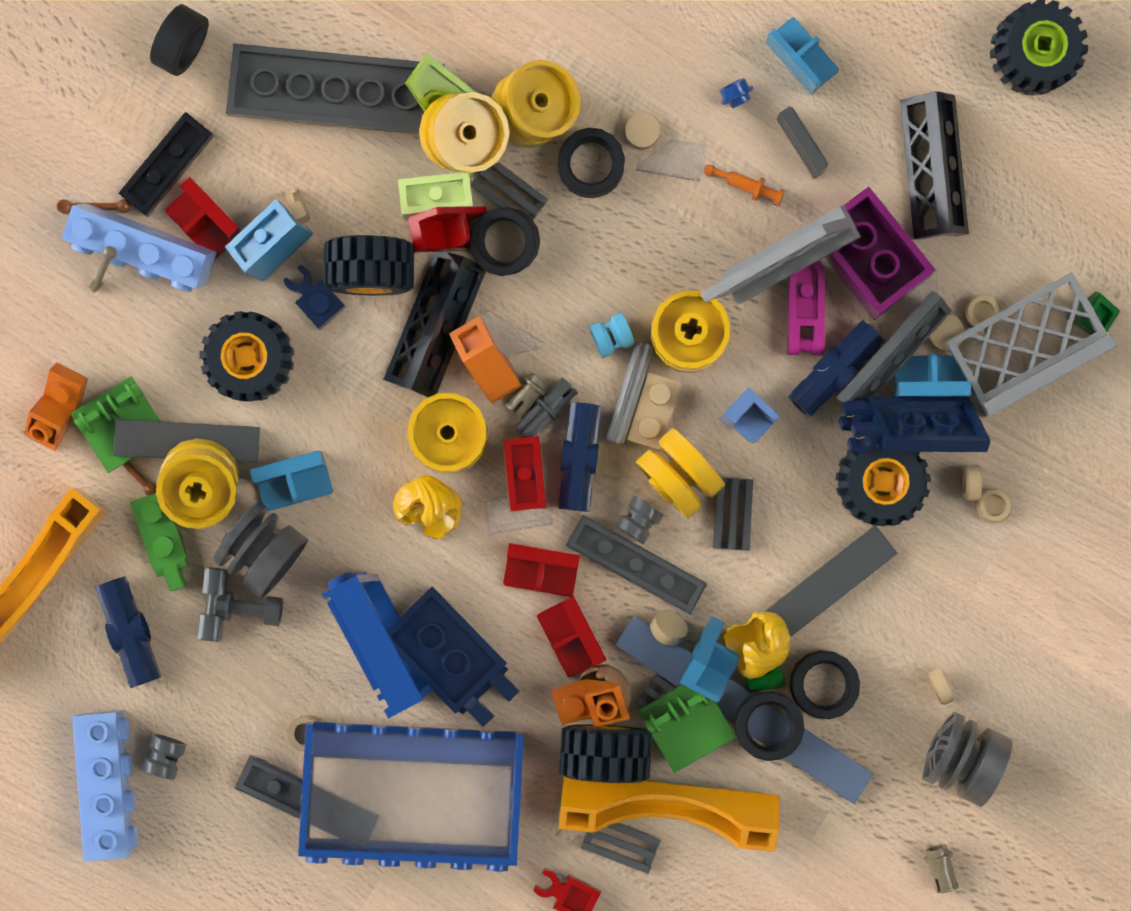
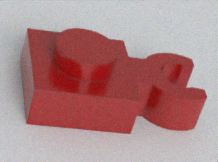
(571, 895)

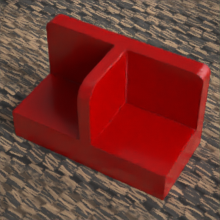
(202, 218)
(443, 228)
(524, 474)
(541, 570)
(571, 637)

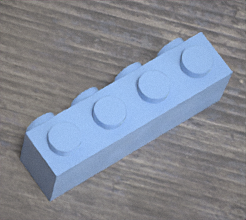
(139, 246)
(104, 785)

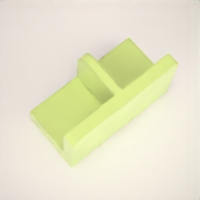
(434, 191)

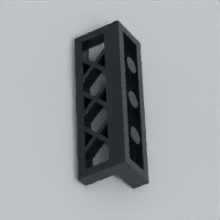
(944, 161)
(453, 303)

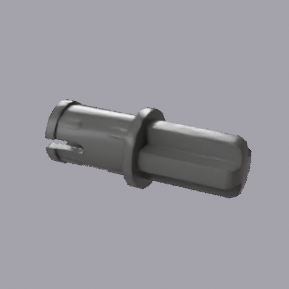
(546, 409)

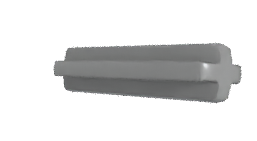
(630, 392)

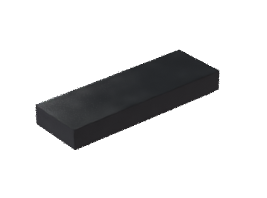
(166, 164)

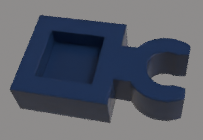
(316, 301)

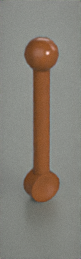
(64, 206)
(149, 488)

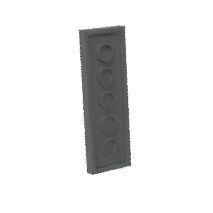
(322, 89)

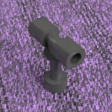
(221, 606)

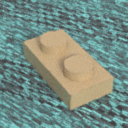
(654, 411)

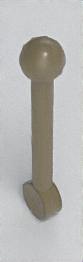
(109, 253)

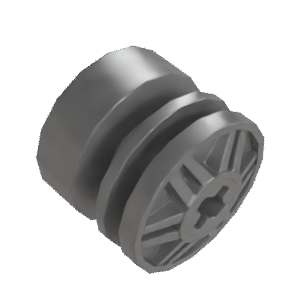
(260, 549)
(974, 762)

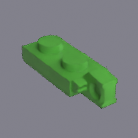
(161, 541)

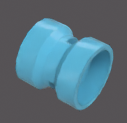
(619, 331)

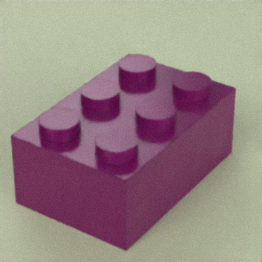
(882, 262)

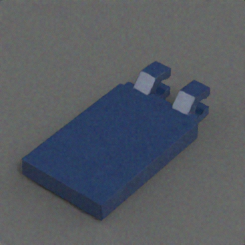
(914, 425)
(450, 655)

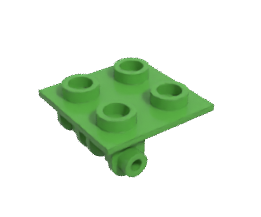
(98, 419)
(686, 726)

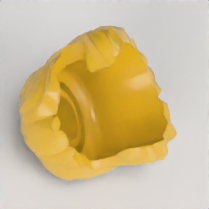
(429, 503)
(760, 643)

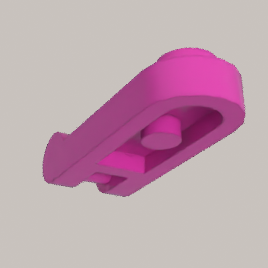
(807, 310)

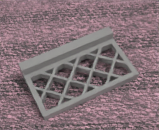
(786, 257)
(1044, 372)

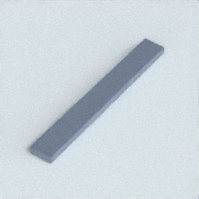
(764, 723)

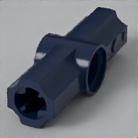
(836, 368)
(579, 456)
(128, 632)

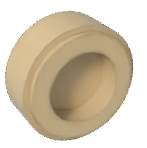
(642, 130)
(980, 308)
(945, 331)
(971, 482)
(994, 505)
(669, 628)
(941, 686)
(297, 730)

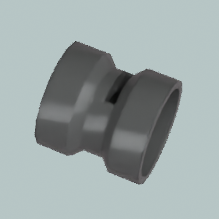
(639, 519)
(163, 756)

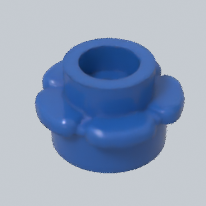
(736, 93)

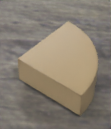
(297, 206)

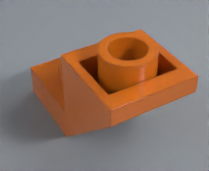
(484, 360)
(51, 414)
(590, 699)

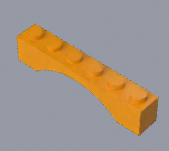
(50, 552)
(741, 817)

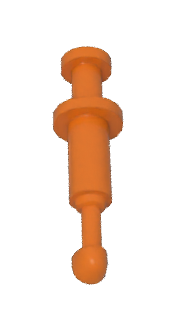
(747, 184)

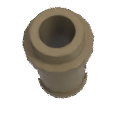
(528, 393)
(941, 868)

